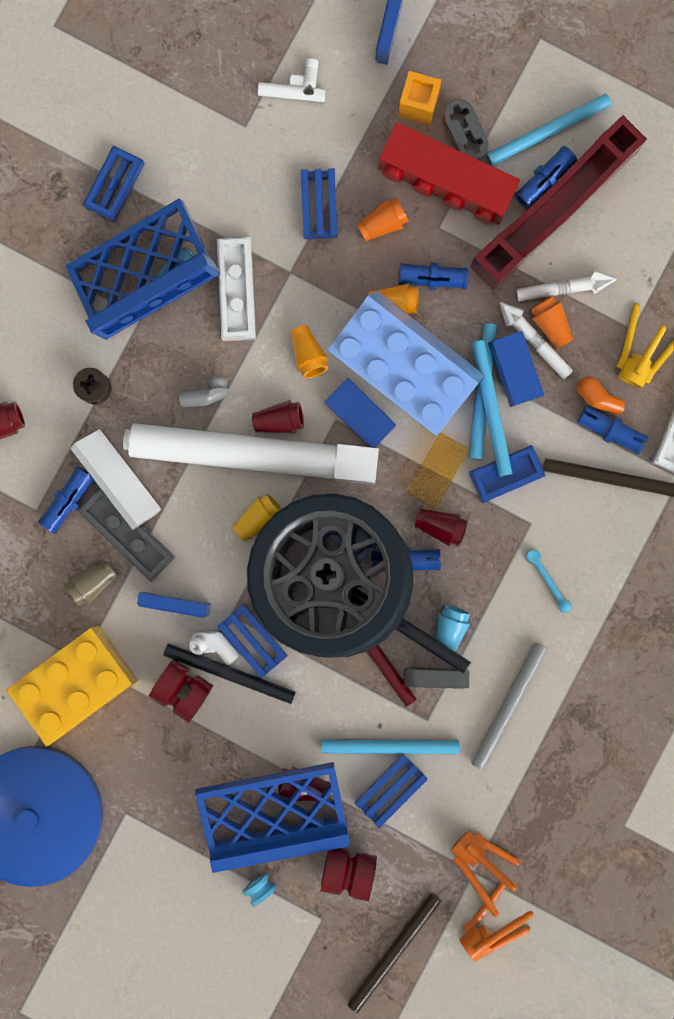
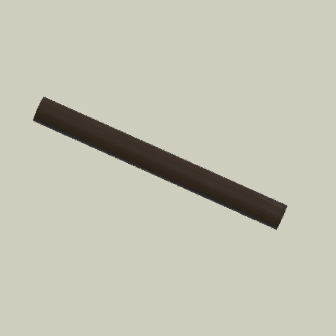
(608, 477)
(394, 953)

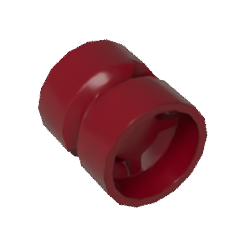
(171, 683)
(349, 873)

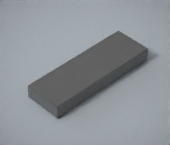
(136, 545)

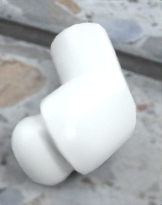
(213, 642)

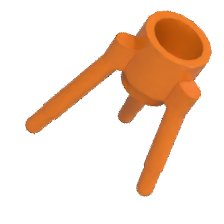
(470, 850)
(480, 941)

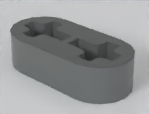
(472, 128)
(436, 678)

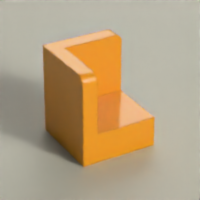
(419, 98)

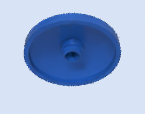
(46, 815)

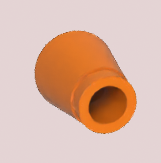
(383, 220)
(552, 320)

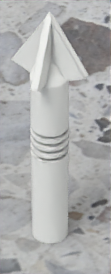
(595, 282)
(513, 316)

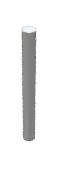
(509, 706)

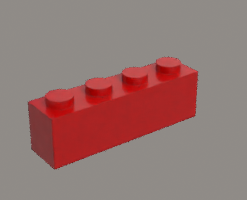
(447, 174)

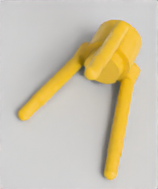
(637, 369)

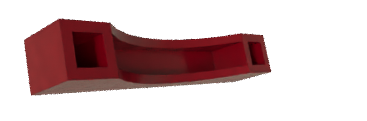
(559, 203)

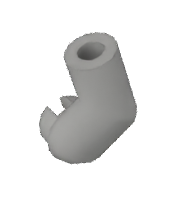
(204, 397)

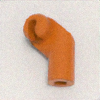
(598, 397)

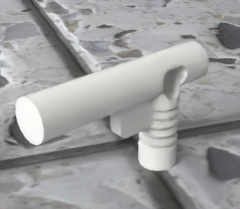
(297, 86)

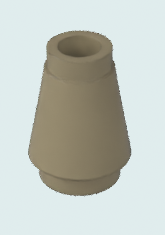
(90, 583)

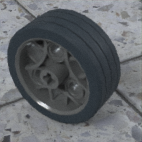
(273, 595)

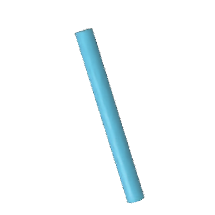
(548, 129)
(492, 409)
(480, 418)
(390, 746)

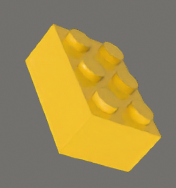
(72, 685)

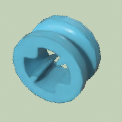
(259, 889)

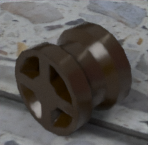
(99, 386)

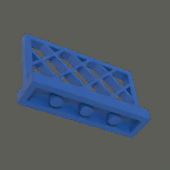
(146, 297)
(284, 840)

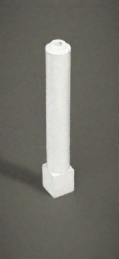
(252, 453)

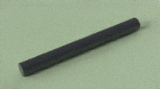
(422, 638)
(229, 673)

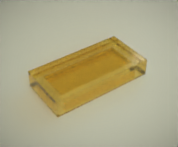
(437, 470)

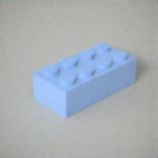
(405, 362)

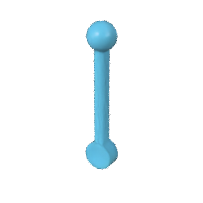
(534, 557)

